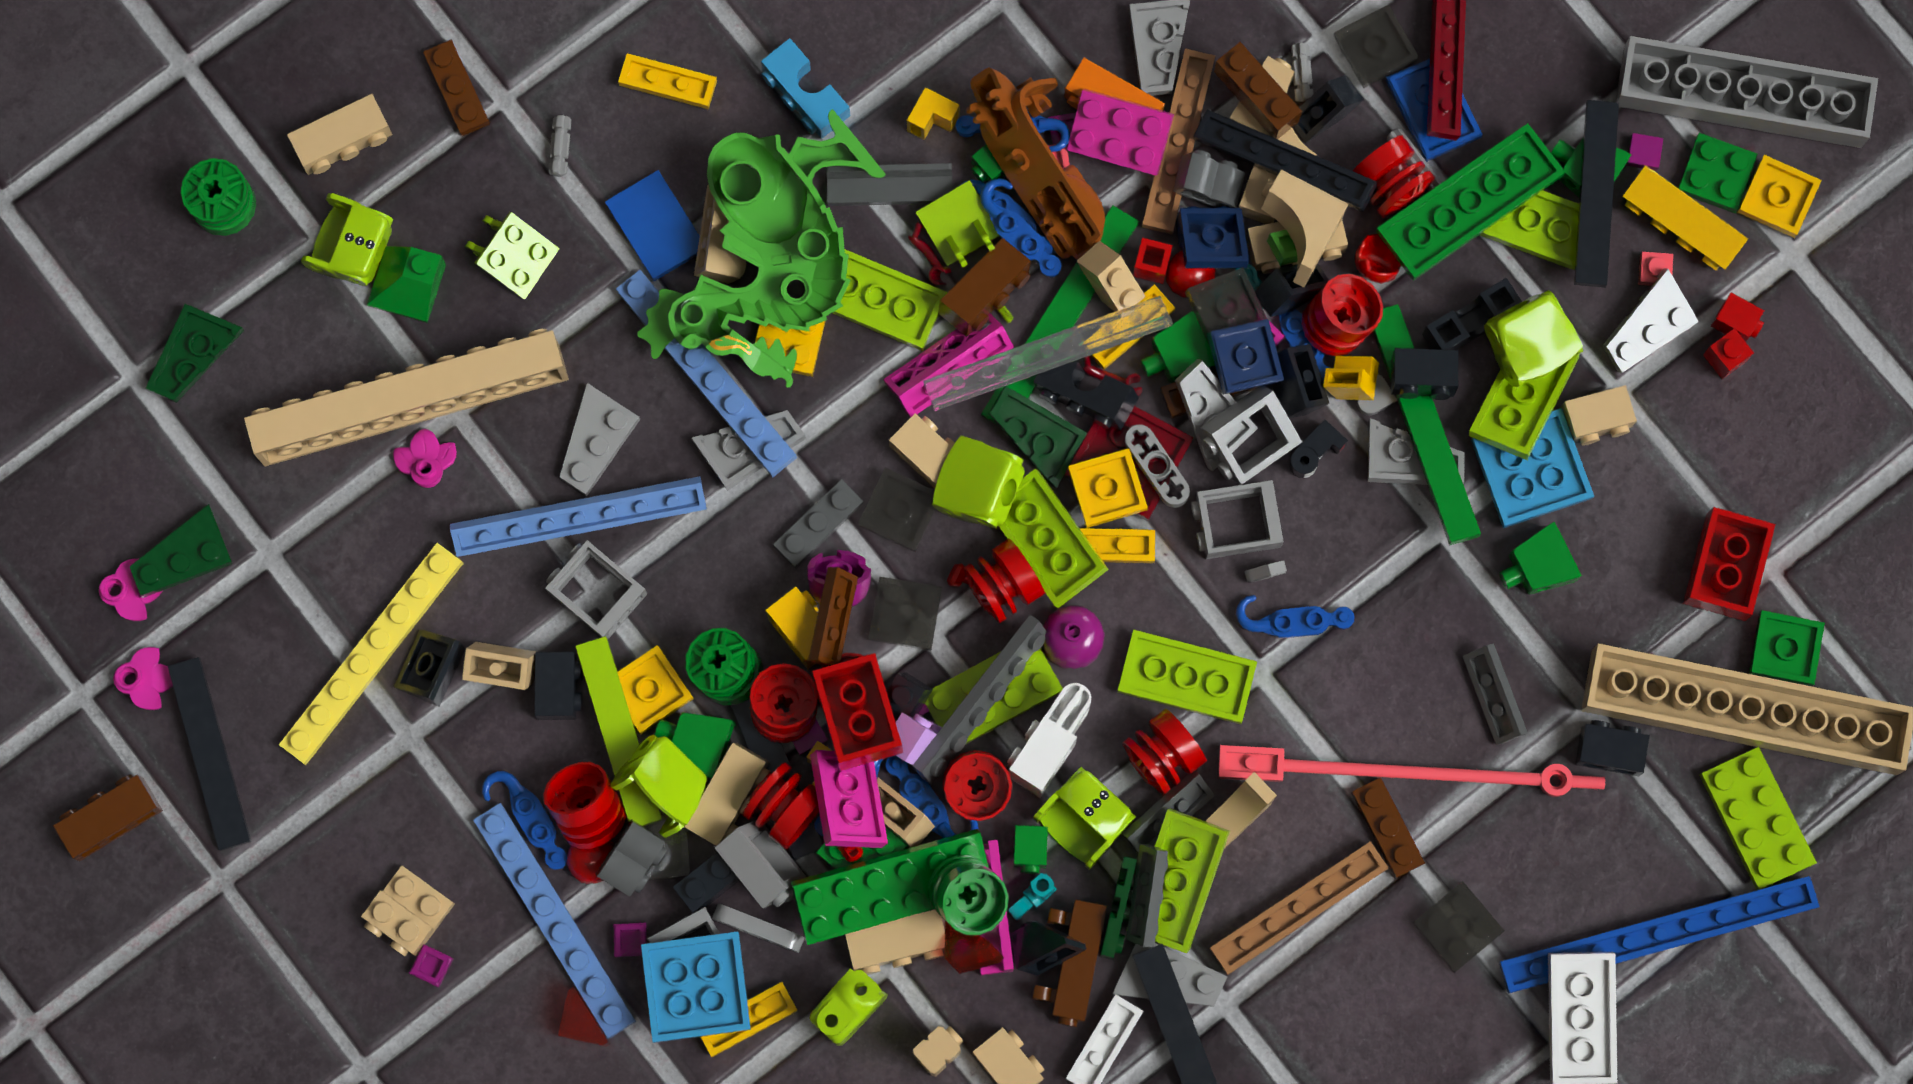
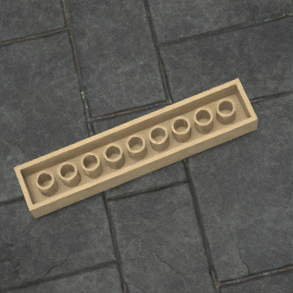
(406, 397)
(1748, 709)

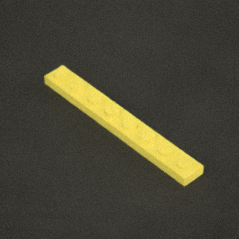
(371, 654)

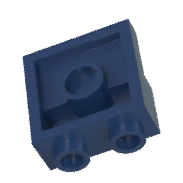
(1212, 237)

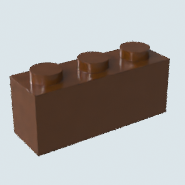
(1257, 91)
(985, 288)
(107, 817)

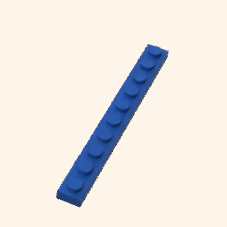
(1671, 930)

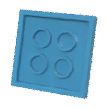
(1543, 483)
(695, 987)

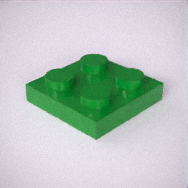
(1717, 172)
(1786, 648)

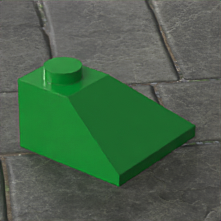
(407, 282)

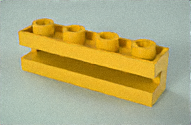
(1685, 218)

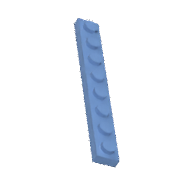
(715, 385)
(578, 516)
(554, 921)

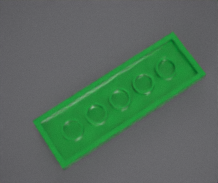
(1470, 201)
(876, 888)

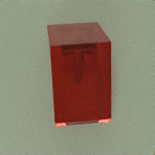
(968, 951)
(579, 1022)

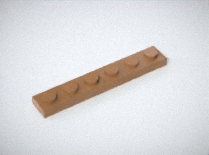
(1187, 111)
(1298, 908)

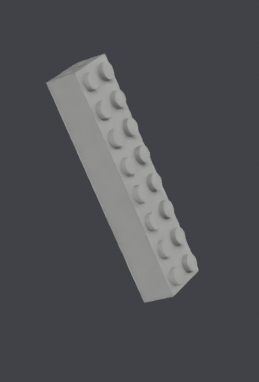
(1746, 92)

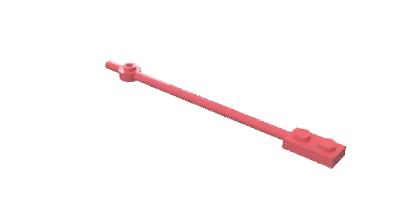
(1269, 765)

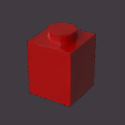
(1152, 260)
(1740, 315)
(1728, 353)

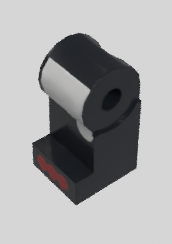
(1314, 448)

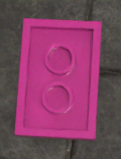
(1120, 132)
(848, 803)

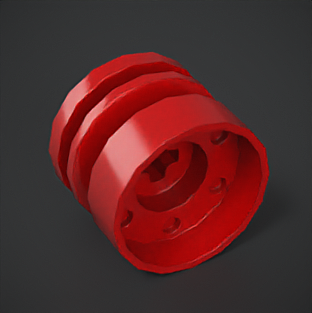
(1396, 181)
(1342, 314)
(1003, 581)
(795, 690)
(1163, 752)
(985, 802)
(584, 805)
(783, 805)

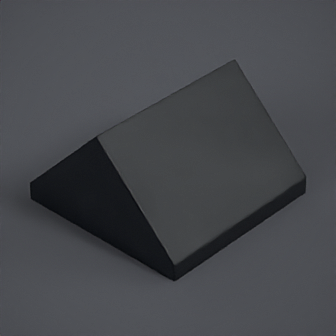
(430, 667)

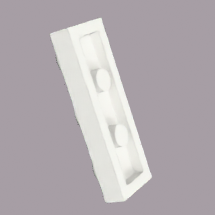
(1105, 1042)

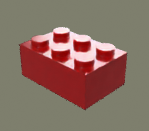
(1729, 564)
(858, 711)

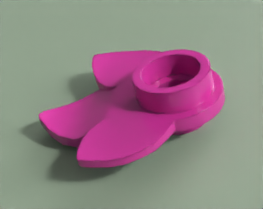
(424, 454)
(128, 601)
(149, 681)

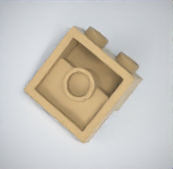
(407, 912)

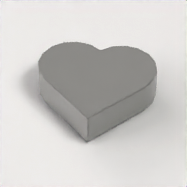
(1381, 400)
(1265, 571)

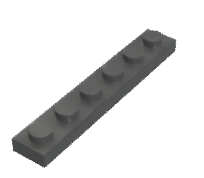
(980, 699)

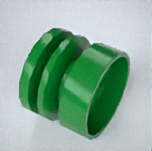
(225, 212)
(737, 673)
(980, 905)

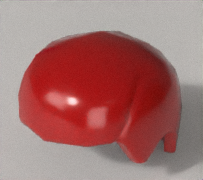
(1375, 260)
(1182, 278)
(585, 862)

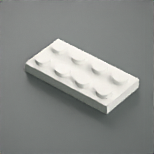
(1582, 1018)

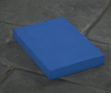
(1411, 93)
(655, 225)

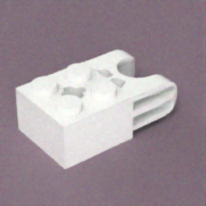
(1050, 740)

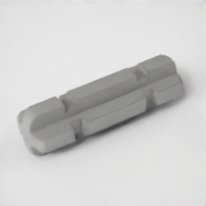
(1303, 74)
(559, 145)

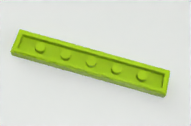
(615, 723)

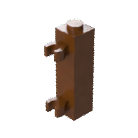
(1076, 973)

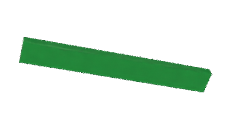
(1072, 298)
(1429, 440)

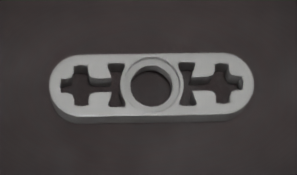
(1137, 451)
(758, 928)

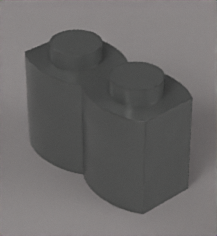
(1208, 180)
(631, 858)

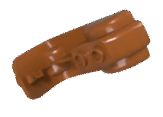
(1055, 197)

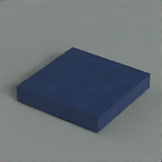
(1245, 356)

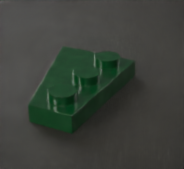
(190, 351)
(1038, 433)
(182, 556)
(1120, 909)

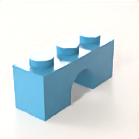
(784, 70)

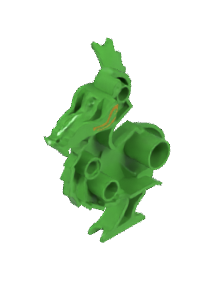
(779, 228)

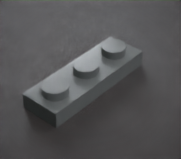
(818, 523)
(1495, 694)
(1185, 797)
(1147, 895)

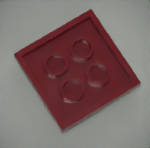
(1107, 441)

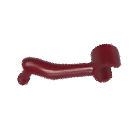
(937, 268)
(1099, 374)

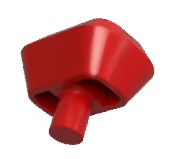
(957, 576)
(851, 853)

